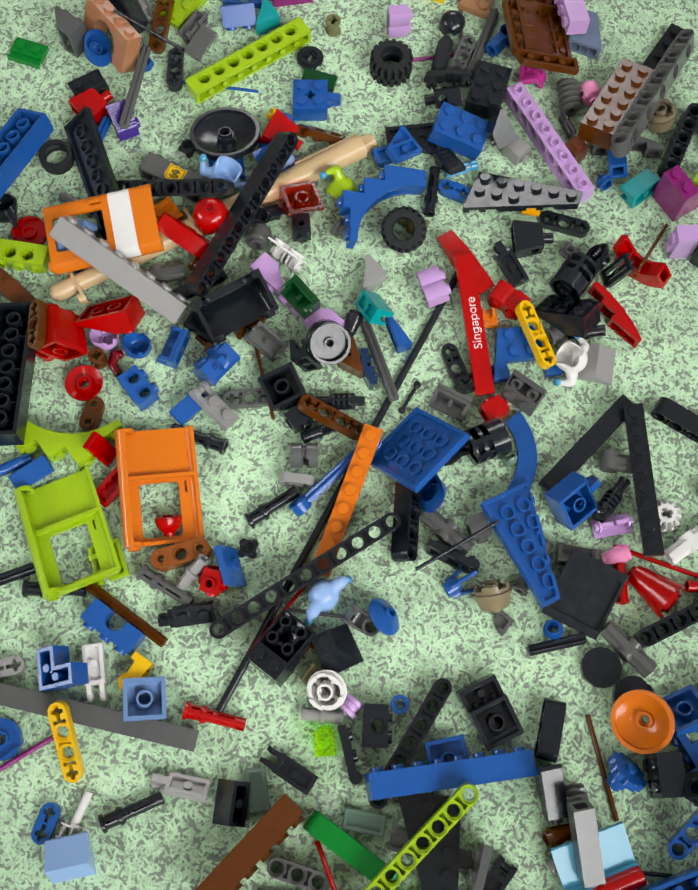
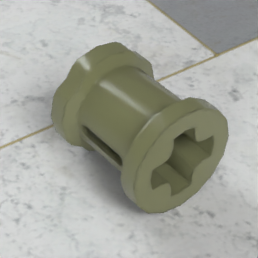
(333, 22)

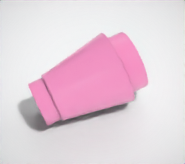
(617, 554)

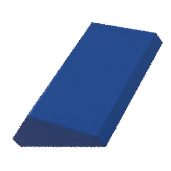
(685, 709)
(446, 748)

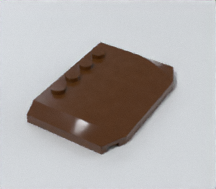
(538, 35)

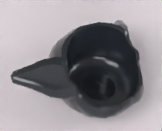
(8, 209)

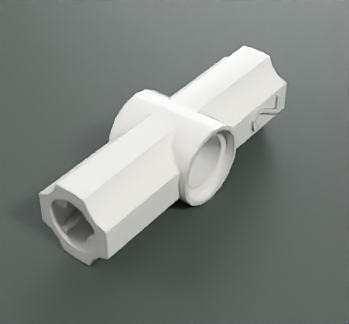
(682, 547)

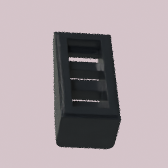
(448, 161)

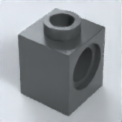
(476, 522)

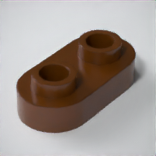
(92, 413)

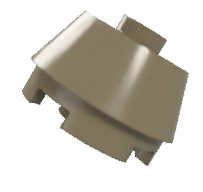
(663, 117)
(493, 595)

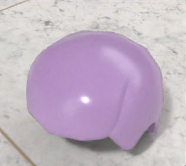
(103, 339)

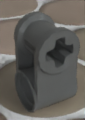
(359, 620)

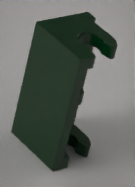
(300, 297)

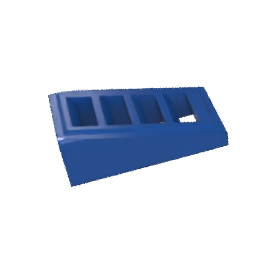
(398, 336)

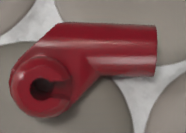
(113, 360)

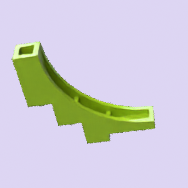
(58, 444)

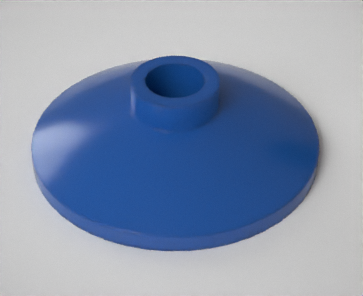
(383, 616)

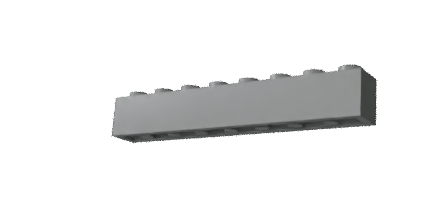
(119, 269)

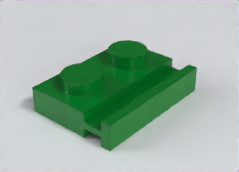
(28, 52)

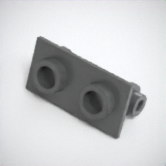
(192, 25)

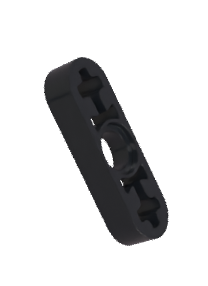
(175, 64)
(570, 220)

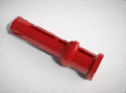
(204, 714)

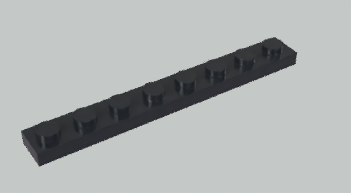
(643, 480)

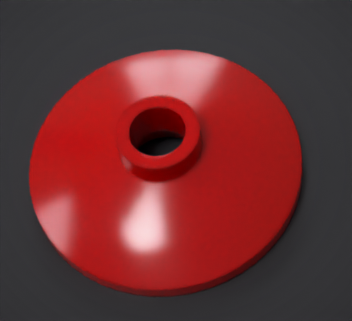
(79, 376)

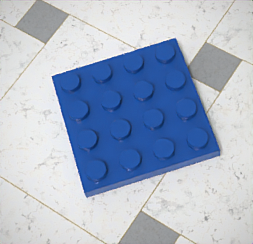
(418, 449)

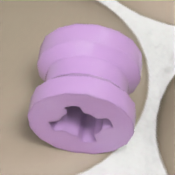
(351, 706)

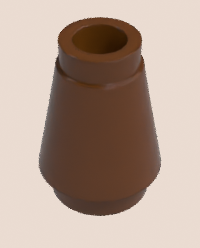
(556, 835)

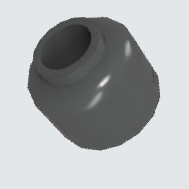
(258, 236)

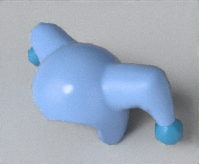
(225, 168)
(324, 596)

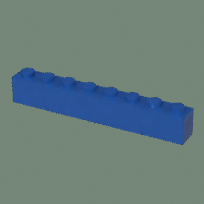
(449, 775)

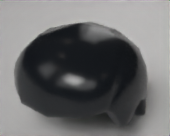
(452, 22)

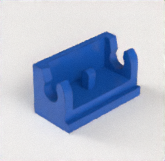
(174, 347)

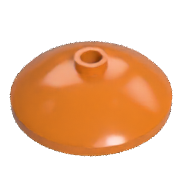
(631, 728)

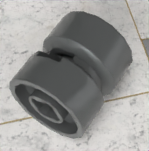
(304, 455)

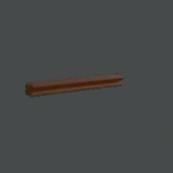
(127, 614)

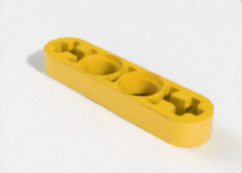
(532, 335)
(63, 741)

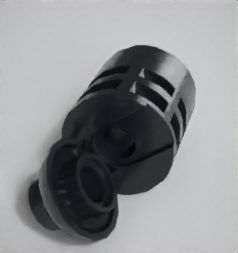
(579, 271)
(485, 442)

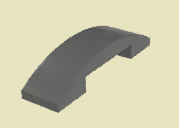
(648, 147)

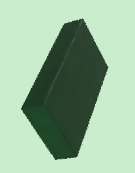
(310, 74)

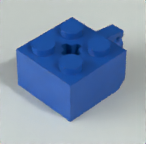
(312, 100)
(216, 363)
(573, 499)

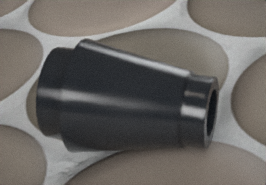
(353, 321)

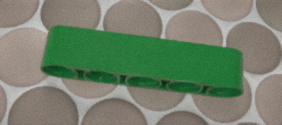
(345, 846)

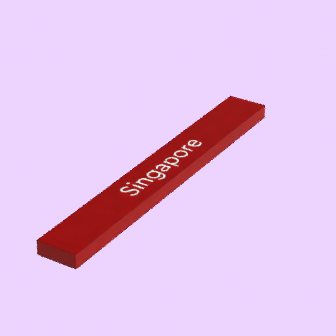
(474, 325)

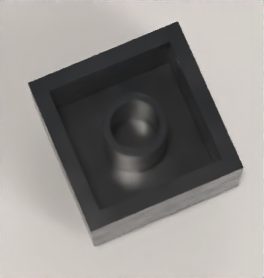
(665, 775)

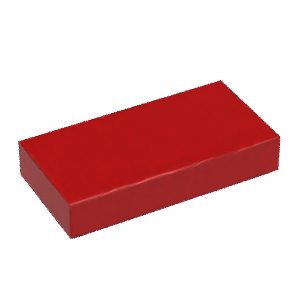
(100, 448)

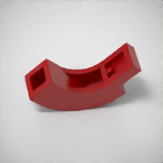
(652, 273)

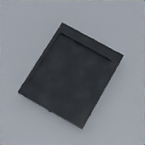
(586, 593)

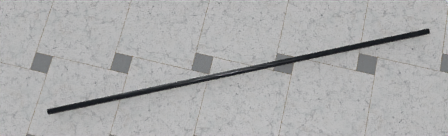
(328, 510)

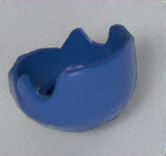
(136, 345)

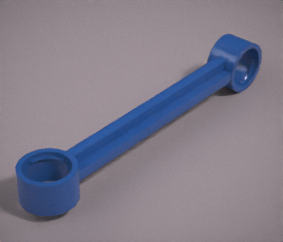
(303, 502)

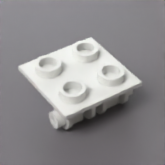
(292, 258)

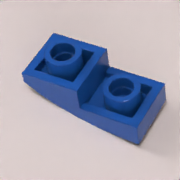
(185, 410)
(32, 472)

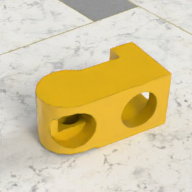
(139, 669)

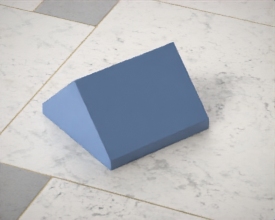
(144, 699)

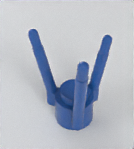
(453, 586)

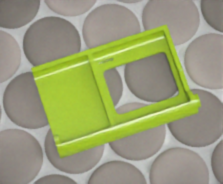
(56, 510)

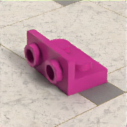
(532, 75)

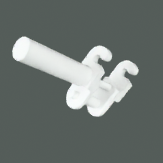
(78, 816)

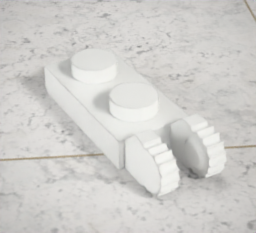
(94, 656)

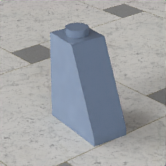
(589, 43)

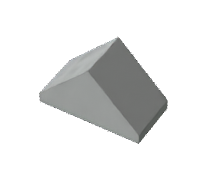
(373, 275)

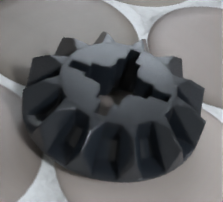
(304, 54)

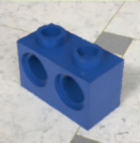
(136, 389)

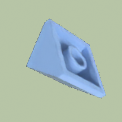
(68, 857)

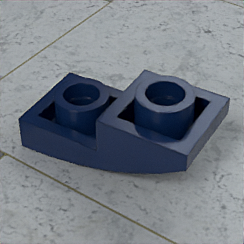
(369, 376)

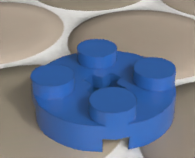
(13, 738)

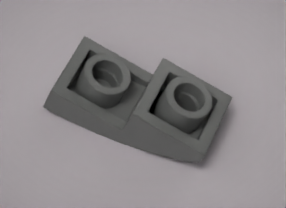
(200, 42)

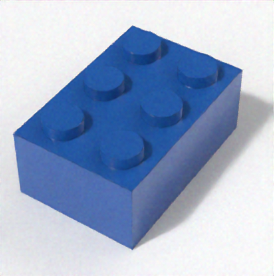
(459, 131)

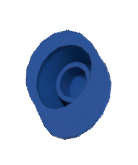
(97, 48)
(432, 494)

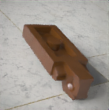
(319, 134)

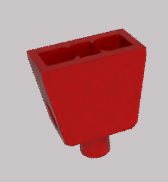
(93, 100)

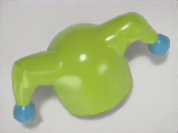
(339, 183)

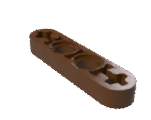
(161, 21)
(330, 420)

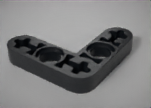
(463, 375)

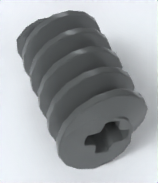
(569, 96)

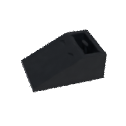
(569, 314)
(281, 647)

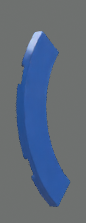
(526, 450)

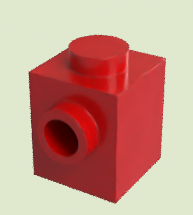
(494, 407)

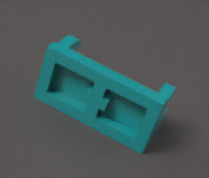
(639, 187)
(373, 307)

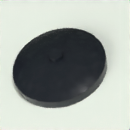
(225, 133)

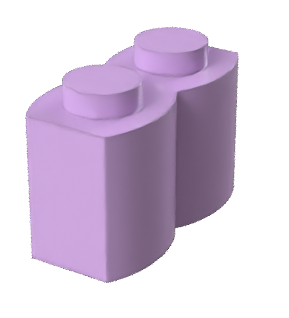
(398, 21)
(433, 286)

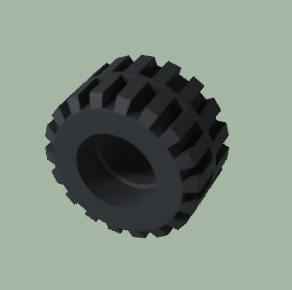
(391, 51)
(392, 218)

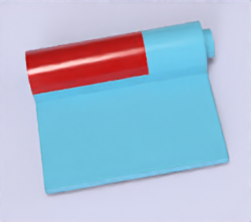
(617, 857)

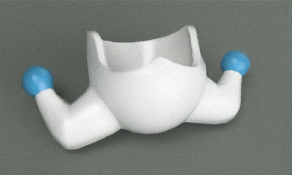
(571, 359)

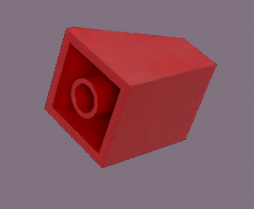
(63, 337)

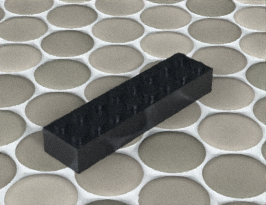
(16, 372)

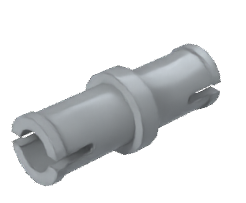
(192, 572)
(322, 716)

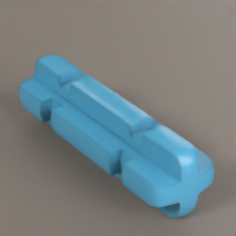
(472, 165)

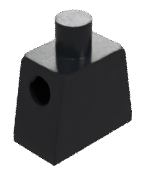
(453, 94)
(528, 238)

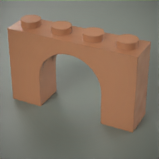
(126, 39)

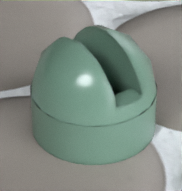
(510, 462)

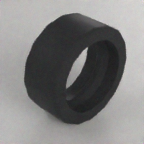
(56, 145)

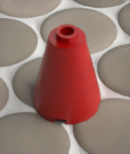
(655, 589)

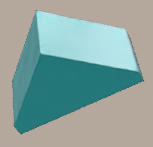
(267, 18)

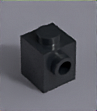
(301, 227)
(297, 420)

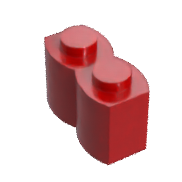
(506, 298)

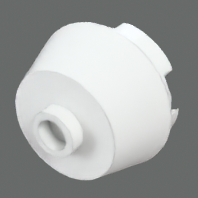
(326, 690)

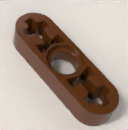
(37, 324)

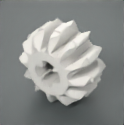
(672, 515)

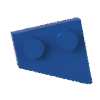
(403, 146)

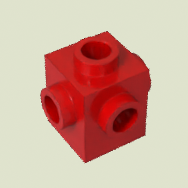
(211, 581)

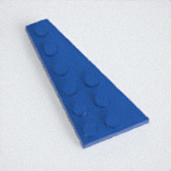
(524, 540)

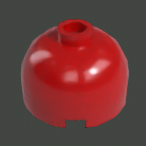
(209, 215)

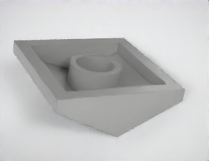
(599, 365)

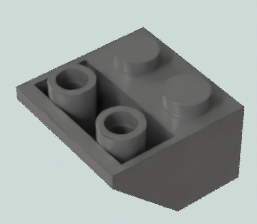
(71, 31)
(523, 392)

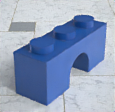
(98, 617)

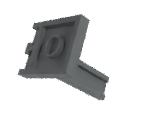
(473, 863)

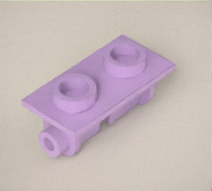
(612, 526)

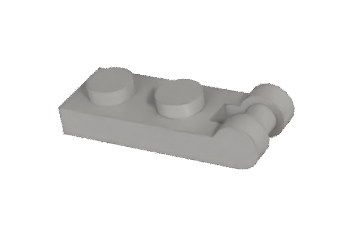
(214, 405)

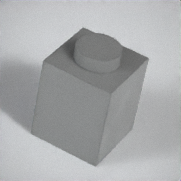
(517, 151)

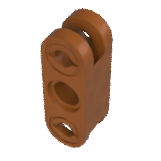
(170, 554)

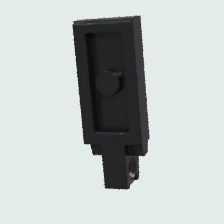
(510, 265)
(188, 615)

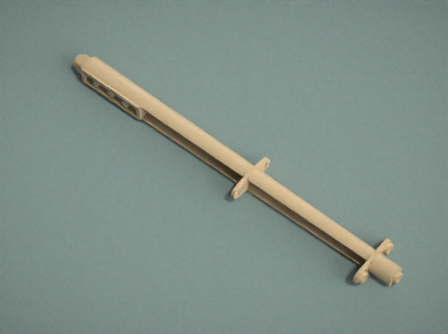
(307, 169)

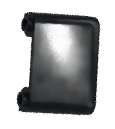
(234, 306)

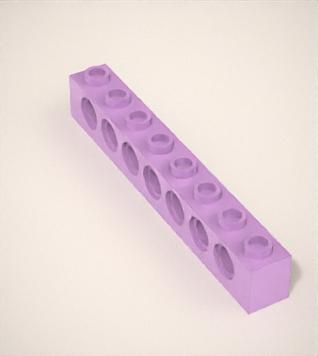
(547, 140)

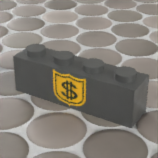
(157, 167)

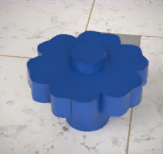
(624, 773)

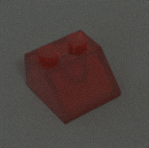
(300, 198)

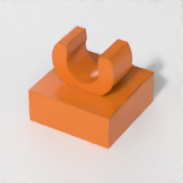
(490, 318)

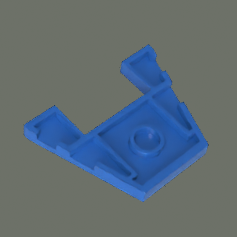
(513, 347)

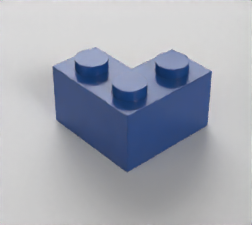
(57, 671)

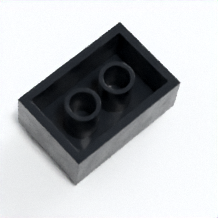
(487, 86)

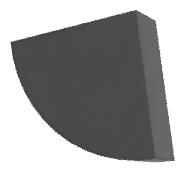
(502, 622)

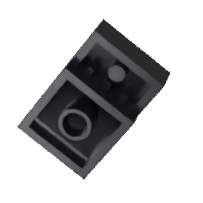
(490, 711)

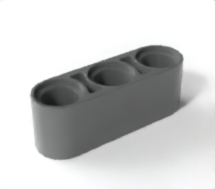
(286, 874)

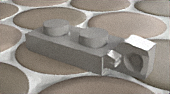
(182, 786)

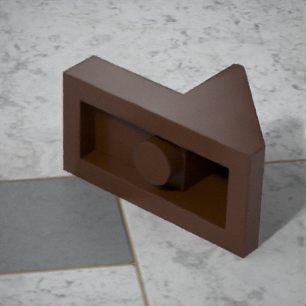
(352, 361)

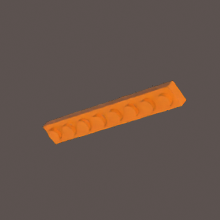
(349, 493)

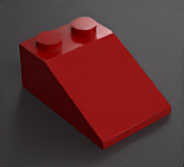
(113, 316)

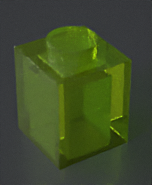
(324, 742)

